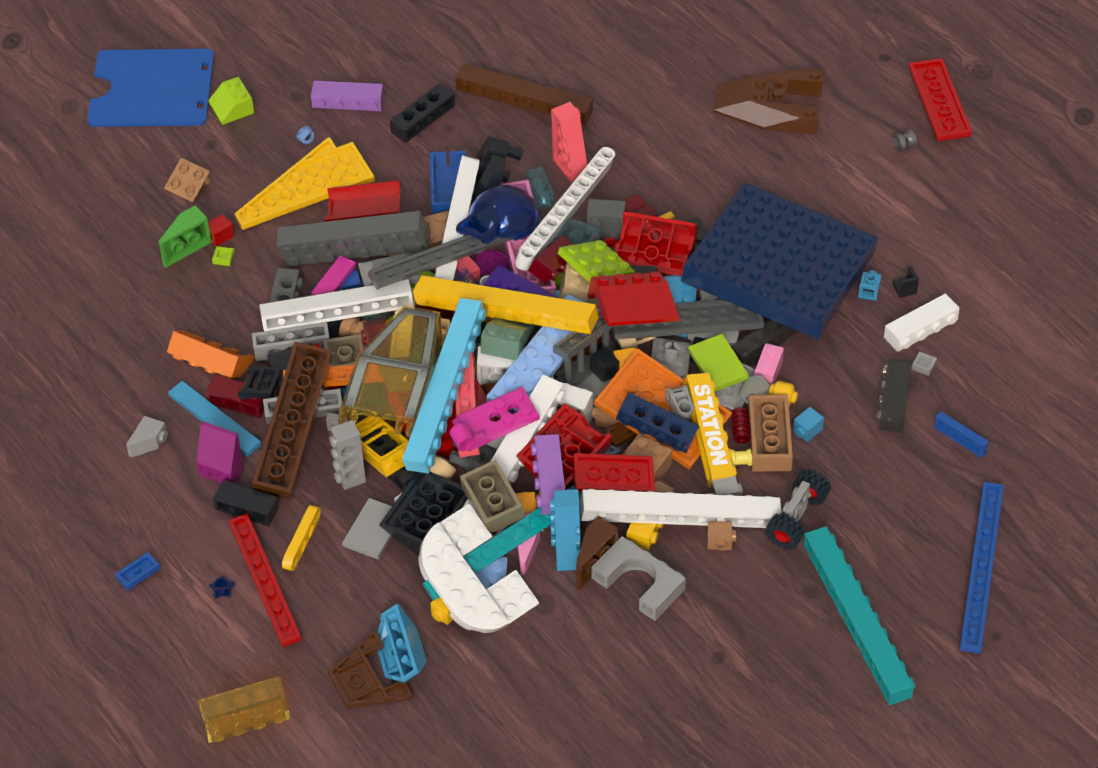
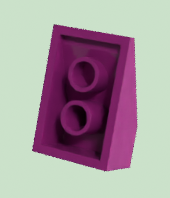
(219, 454)

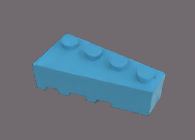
(565, 528)

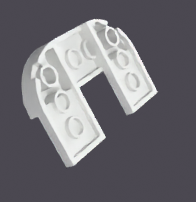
(456, 583)

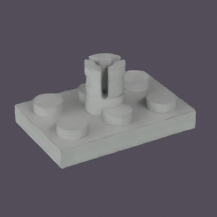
(672, 355)

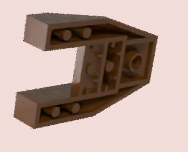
(762, 100)

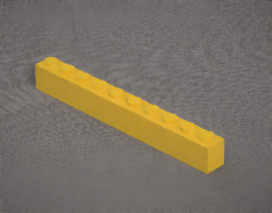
(508, 304)

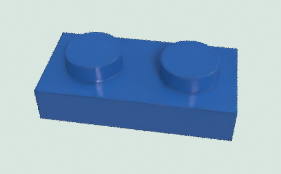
(137, 571)

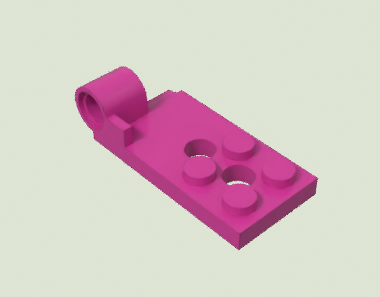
(476, 428)

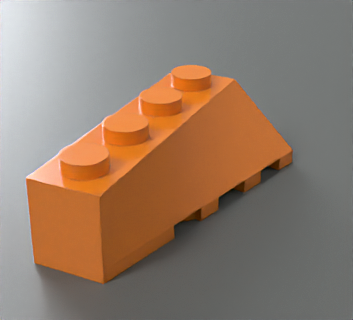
(208, 355)

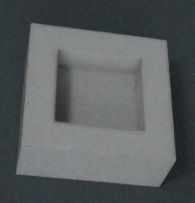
(924, 363)

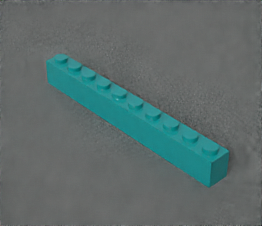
(858, 616)

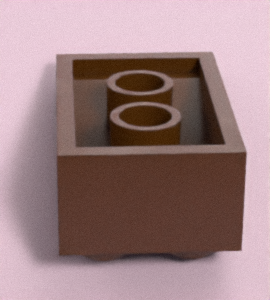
(598, 539)

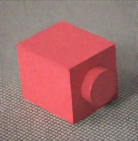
(468, 263)

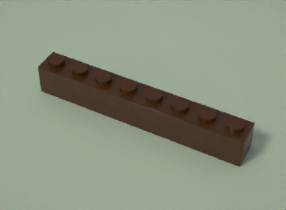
(519, 92)

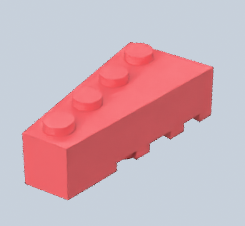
(568, 141)

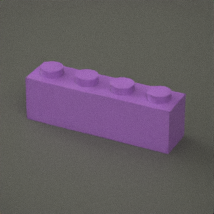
(347, 95)
(548, 469)

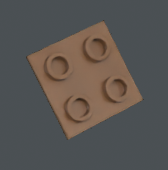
(187, 180)

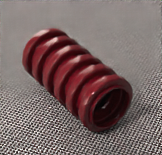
(740, 425)

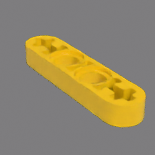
(301, 538)

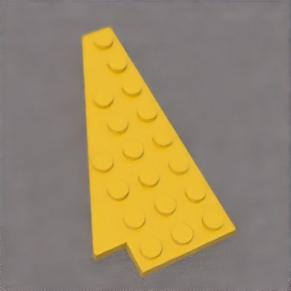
(307, 183)

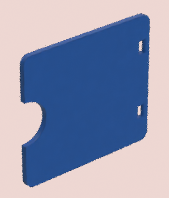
(152, 87)

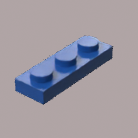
(961, 434)

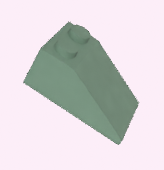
(505, 338)

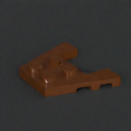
(359, 683)

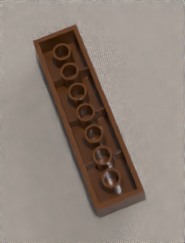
(292, 420)

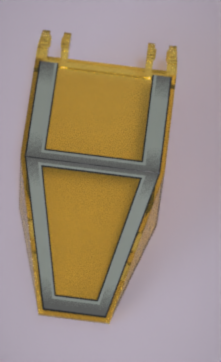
(395, 369)

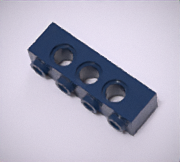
(653, 414)

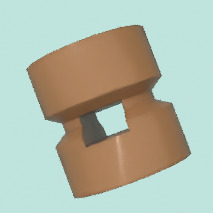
(351, 327)

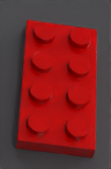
(613, 472)

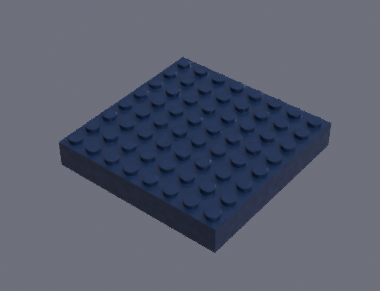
(780, 260)

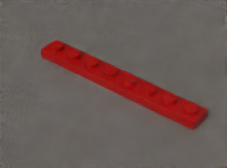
(265, 580)

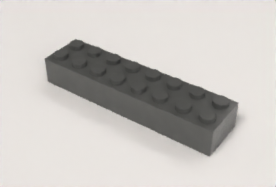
(353, 238)

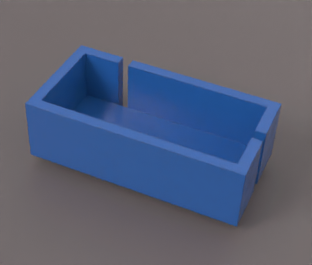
(443, 179)

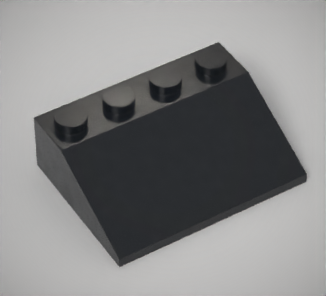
(421, 506)

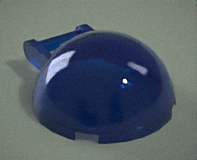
(502, 213)

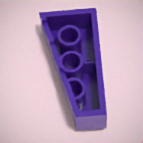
(508, 280)

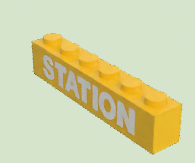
(710, 435)

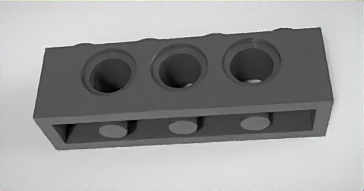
(286, 285)

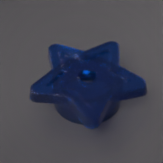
(222, 582)

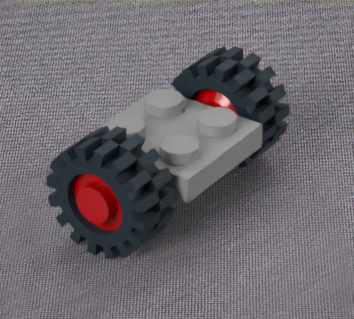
(785, 528)

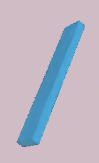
(207, 412)

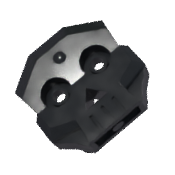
(493, 164)

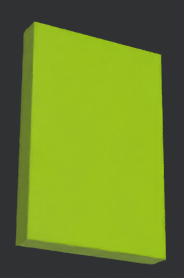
(719, 360)

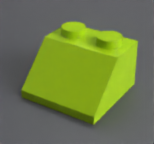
(231, 101)

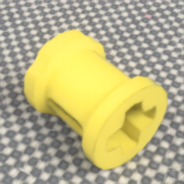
(741, 457)

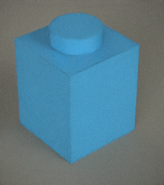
(808, 424)

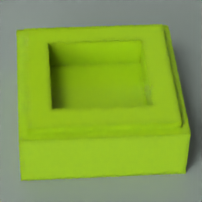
(223, 256)

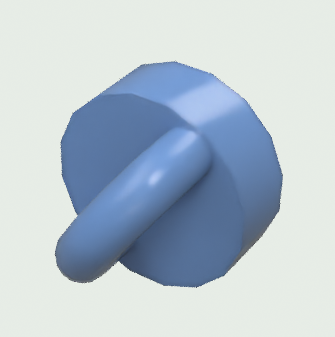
(303, 133)

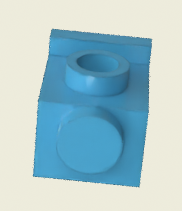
(871, 281)

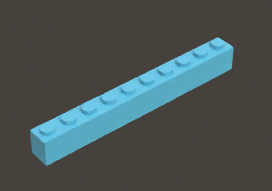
(444, 386)

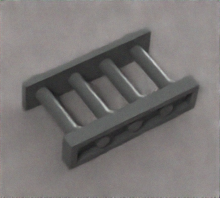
(575, 344)

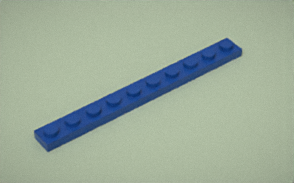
(981, 568)

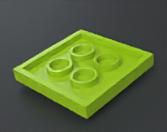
(594, 259)

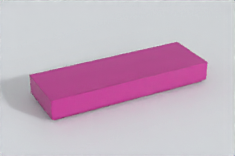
(335, 276)

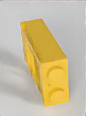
(392, 460)

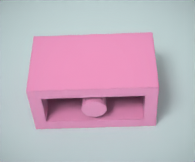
(770, 363)

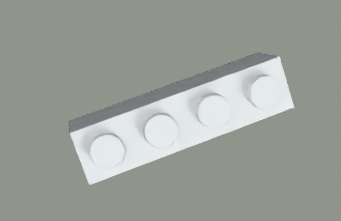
(921, 322)

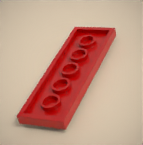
(939, 99)

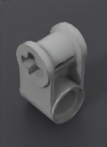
(679, 400)

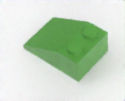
(184, 236)

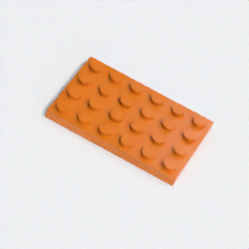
(648, 380)

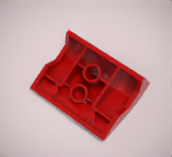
(656, 242)
(633, 298)
(574, 437)

